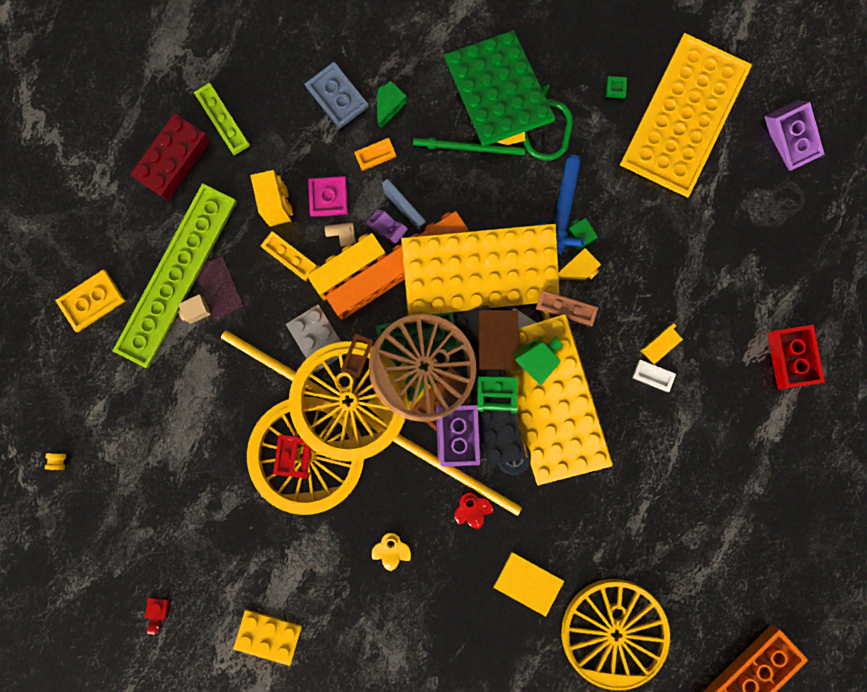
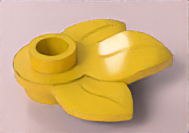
(391, 553)

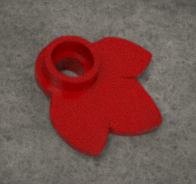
(472, 513)

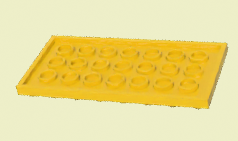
(686, 115)
(479, 269)
(559, 415)

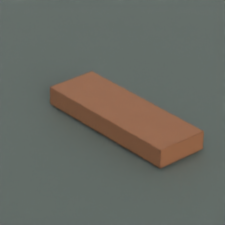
(561, 305)

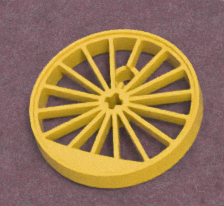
(611, 680)

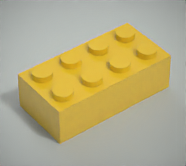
(345, 264)

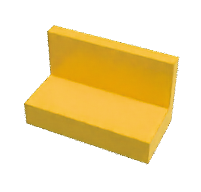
(661, 344)

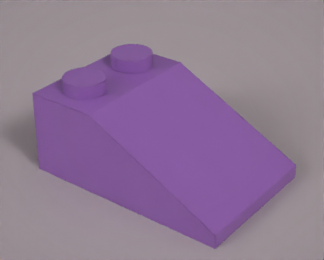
(795, 133)

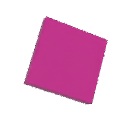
(328, 196)

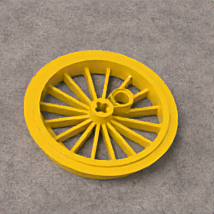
(350, 449)
(308, 502)

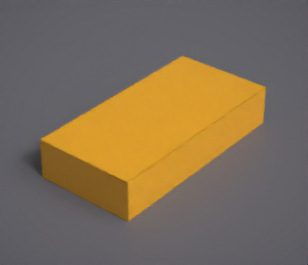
(375, 154)

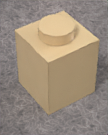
(193, 309)

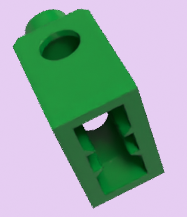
(539, 358)

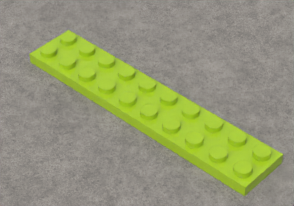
(174, 276)

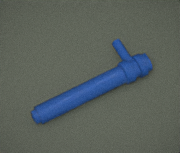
(565, 203)

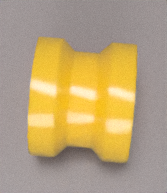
(55, 461)

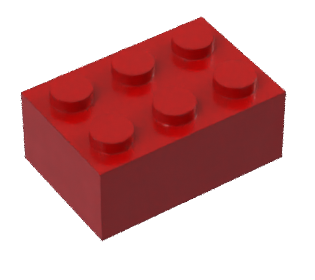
(795, 357)

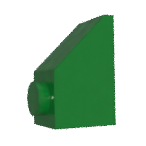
(389, 102)

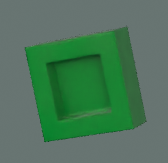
(616, 87)

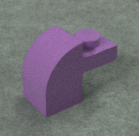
(386, 227)

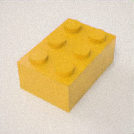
(271, 198)

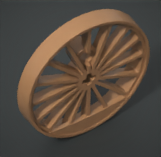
(384, 387)

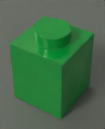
(583, 230)

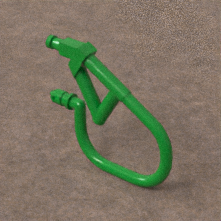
(547, 157)

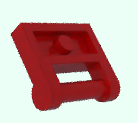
(286, 457)

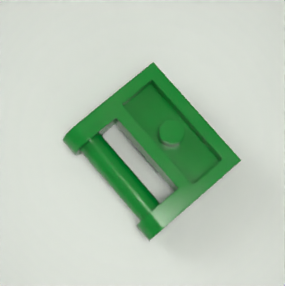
(498, 387)

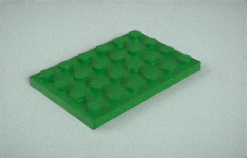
(499, 88)

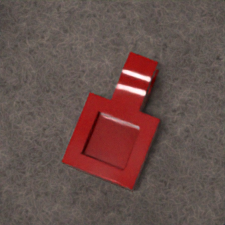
(156, 611)

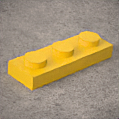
(288, 255)

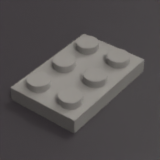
(313, 332)

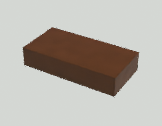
(355, 363)

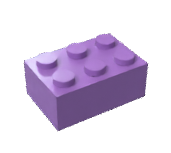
(458, 437)

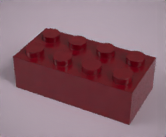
(170, 156)

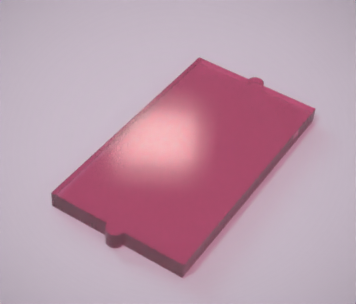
(219, 288)

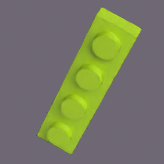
(221, 119)

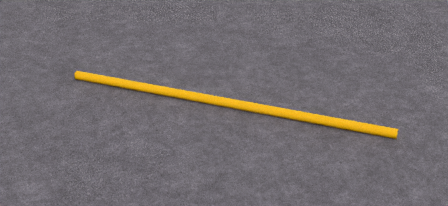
(375, 425)

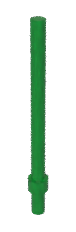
(431, 143)

